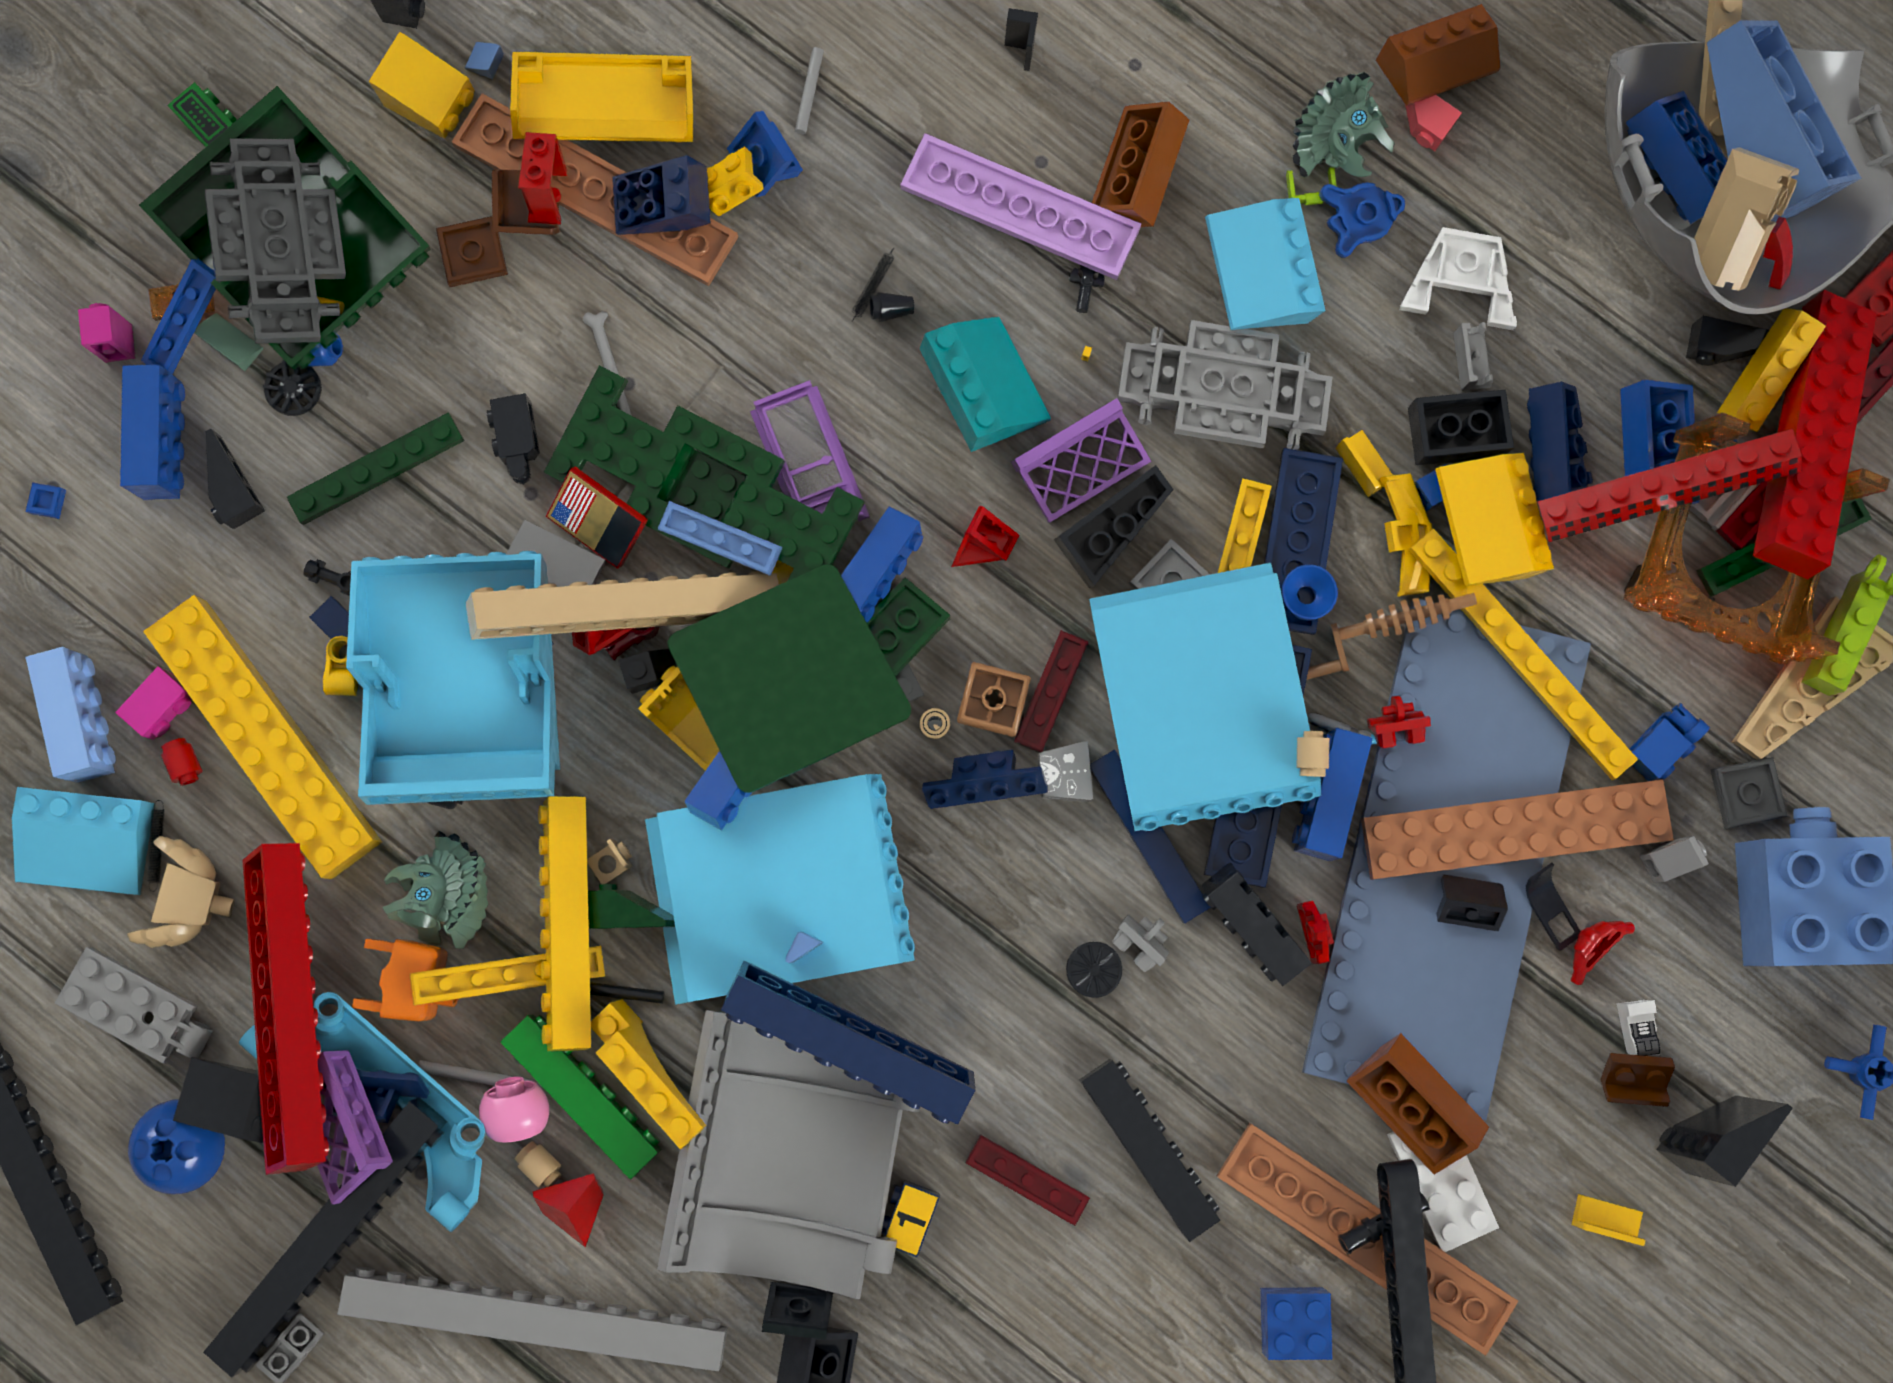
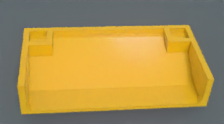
(602, 96)

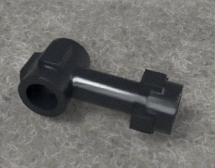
(316, 570)

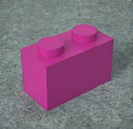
(106, 333)
(155, 704)

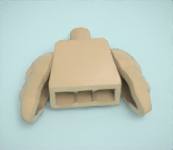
(185, 897)

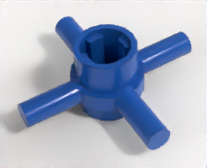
(1859, 1068)

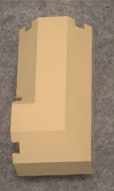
(1741, 216)

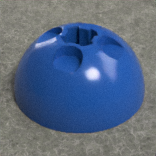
(193, 1150)

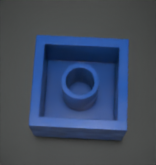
(1296, 1323)

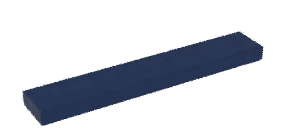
(1152, 845)

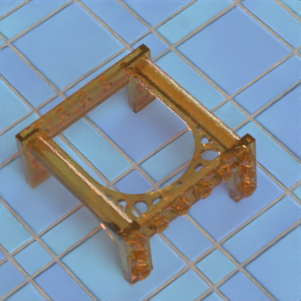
(1793, 631)

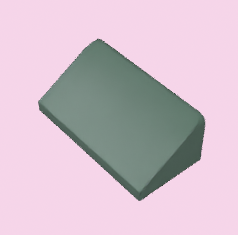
(228, 341)

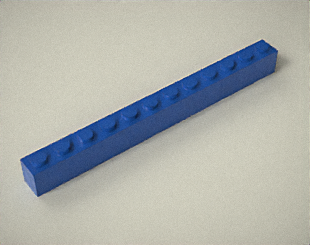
(868, 580)

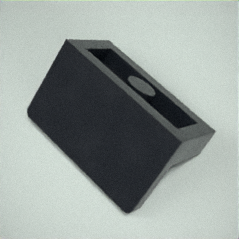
(1021, 32)
(1472, 903)

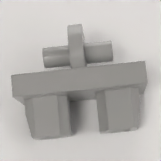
(1133, 932)

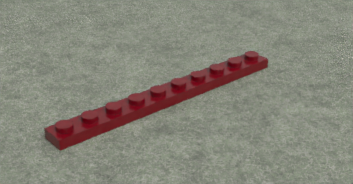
(1745, 519)

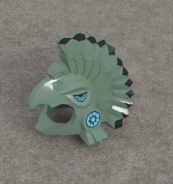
(1337, 124)
(443, 891)

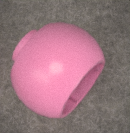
(514, 1110)

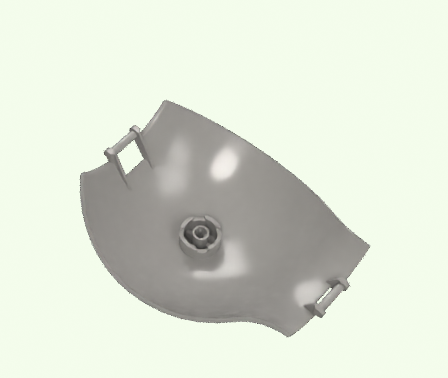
(1824, 236)

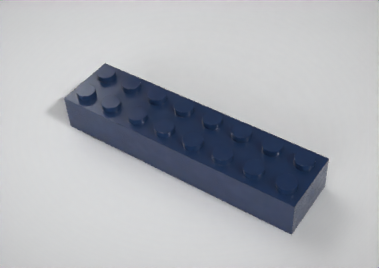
(849, 1043)

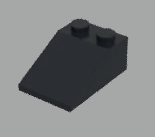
(221, 1100)

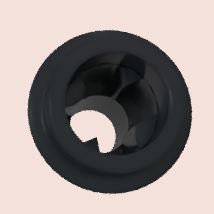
(890, 306)

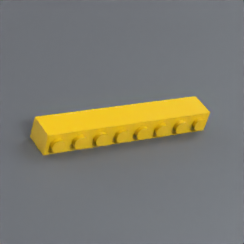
(565, 924)

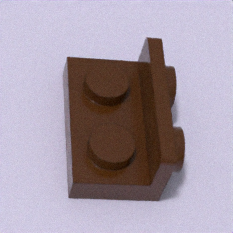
(1637, 1079)

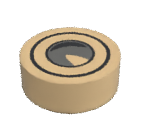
(934, 723)

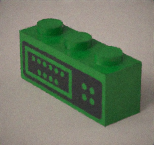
(200, 114)

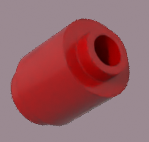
(181, 761)

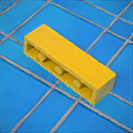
(1772, 367)

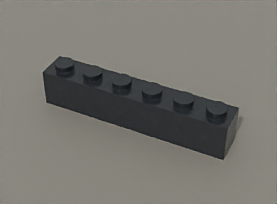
(1150, 1150)

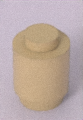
(1313, 754)
(538, 1165)

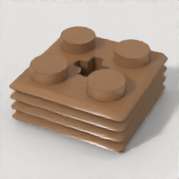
(1011, 689)

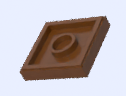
(471, 252)

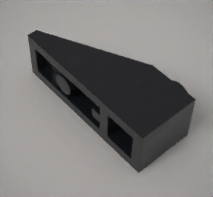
(1722, 340)
(227, 486)

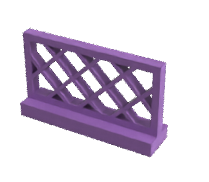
(1070, 436)
(354, 1119)

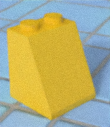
(421, 86)

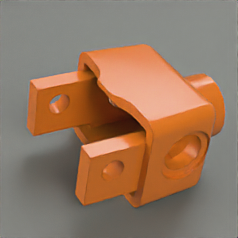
(395, 981)

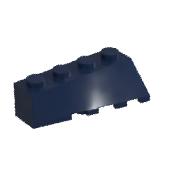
(1556, 441)

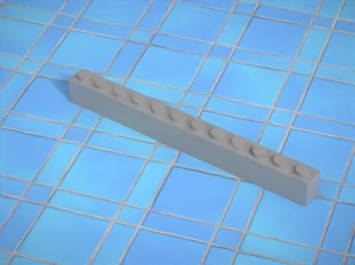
(533, 1319)

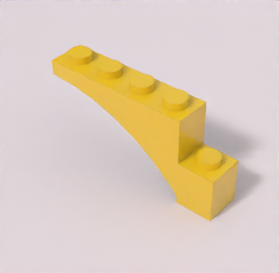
(640, 1071)

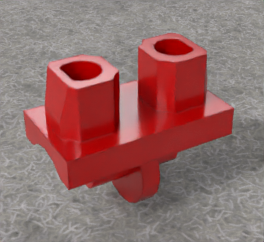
(1398, 720)

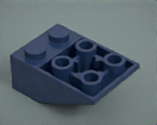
(662, 197)

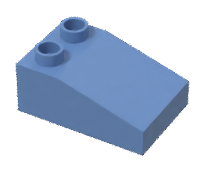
(1776, 112)

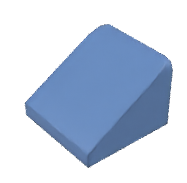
(485, 59)
(801, 946)

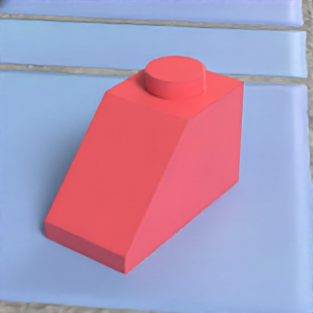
(1431, 120)

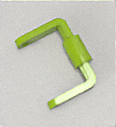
(1308, 198)

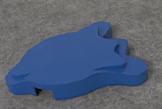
(1361, 214)

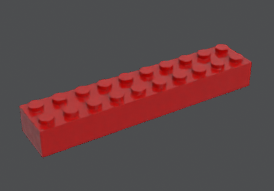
(1822, 409)
(284, 1009)

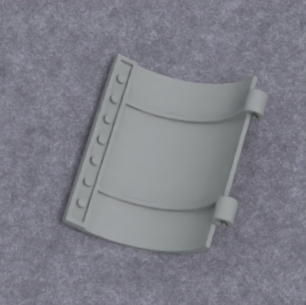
(786, 1169)

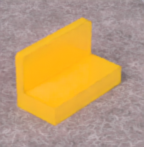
(1363, 462)
(1608, 1219)

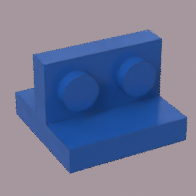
(769, 150)

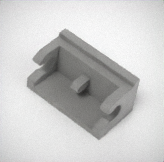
(1472, 357)

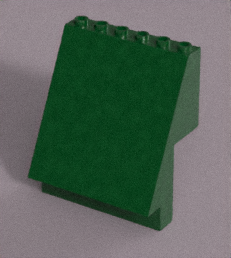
(373, 234)

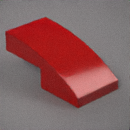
(1780, 249)

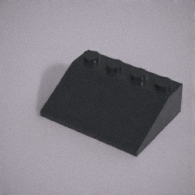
(1723, 1138)

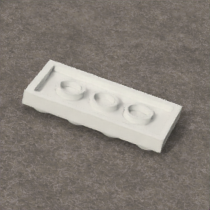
(1454, 1198)

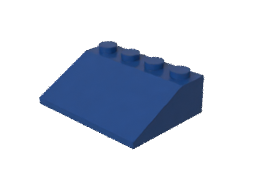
(1680, 152)

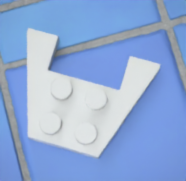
(1466, 264)

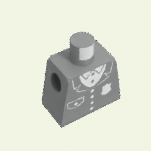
(1067, 773)

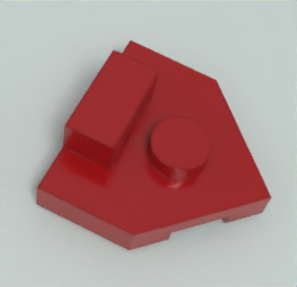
(1316, 931)

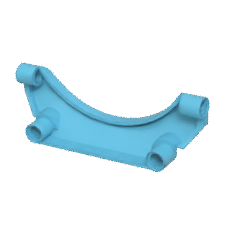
(452, 1161)

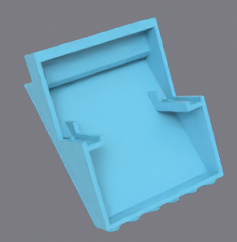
(1203, 696)
(446, 709)
(784, 866)

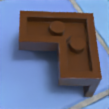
(510, 208)

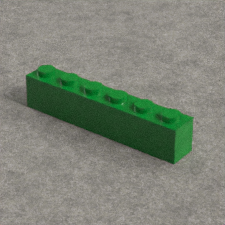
(583, 1097)

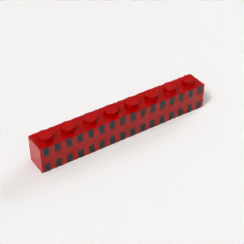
(1671, 485)

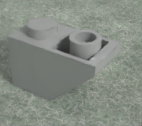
(1674, 858)

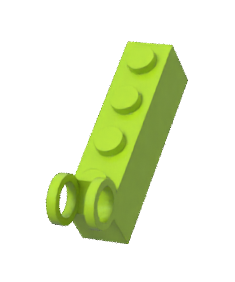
(1852, 627)

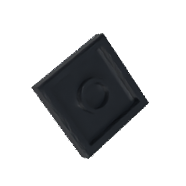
(797, 1311)

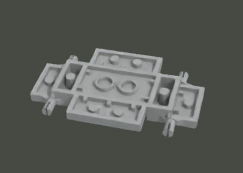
(1225, 385)

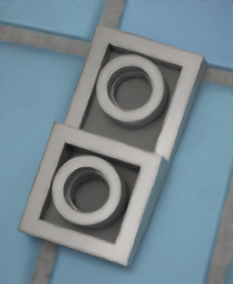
(290, 1349)

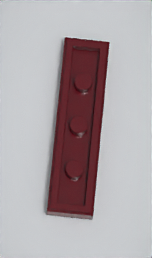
(1051, 691)
(1027, 1180)

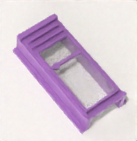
(801, 432)

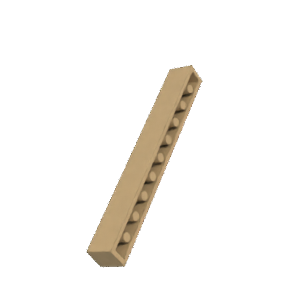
(608, 604)

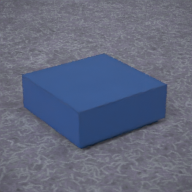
(45, 500)

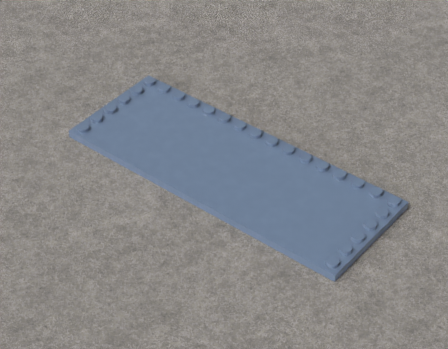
(1390, 956)

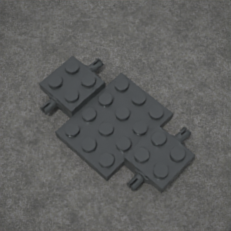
(275, 239)

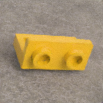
(732, 182)

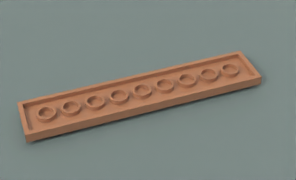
(589, 192)
(1516, 829)
(1326, 1208)

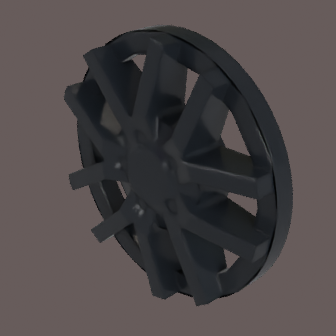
(292, 388)

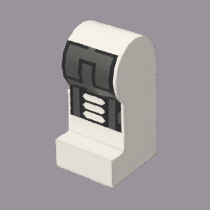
(1639, 1027)

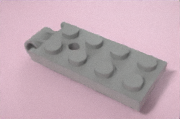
(120, 998)

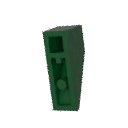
(624, 909)

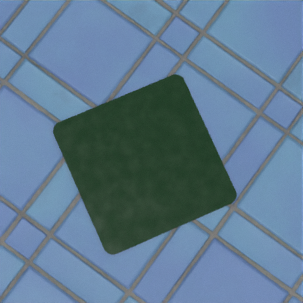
(788, 678)

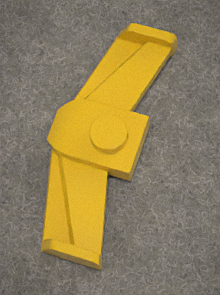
(1406, 531)

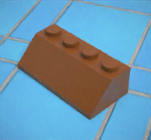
(1441, 54)
(1141, 161)
(1418, 1104)

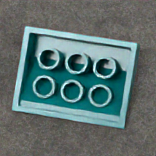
(983, 381)

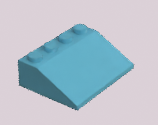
(1265, 265)
(80, 840)

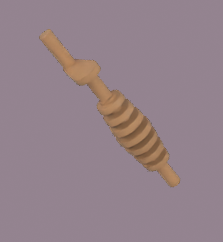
(1395, 619)

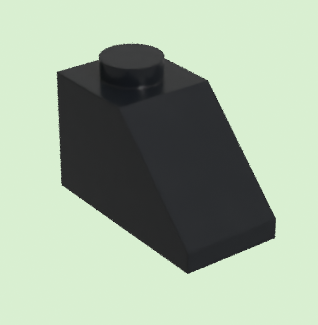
(646, 669)

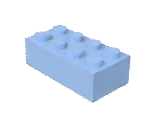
(70, 714)

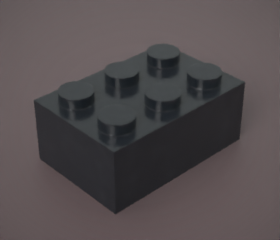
(1460, 427)

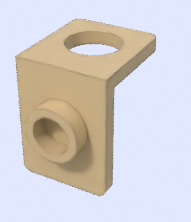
(619, 853)

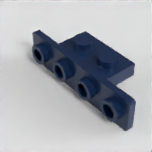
(984, 779)
(385, 1089)

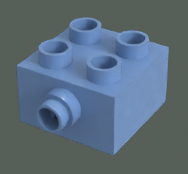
(1815, 896)

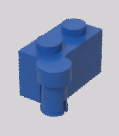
(1666, 742)

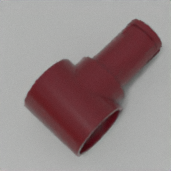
(634, 636)

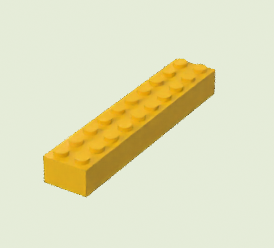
(262, 737)

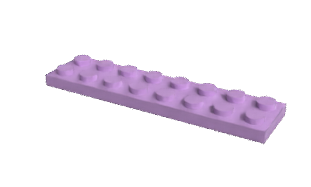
(1020, 206)

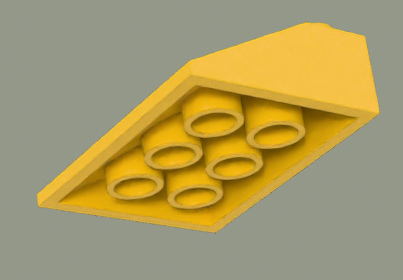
(1494, 519)

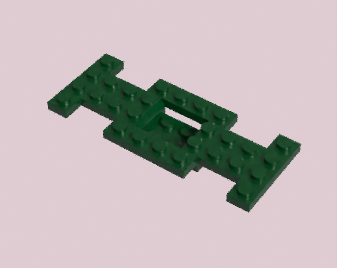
(670, 469)

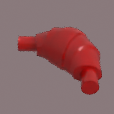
(1594, 944)

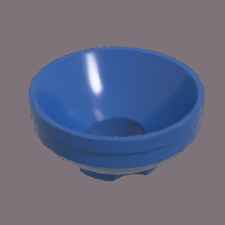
(1322, 585)

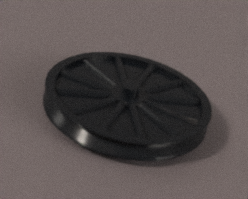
(1094, 969)

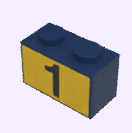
(910, 1216)

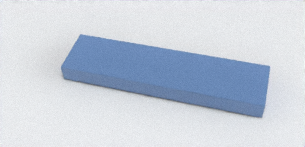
(720, 538)

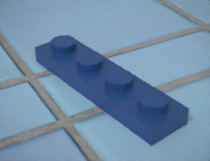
(181, 317)

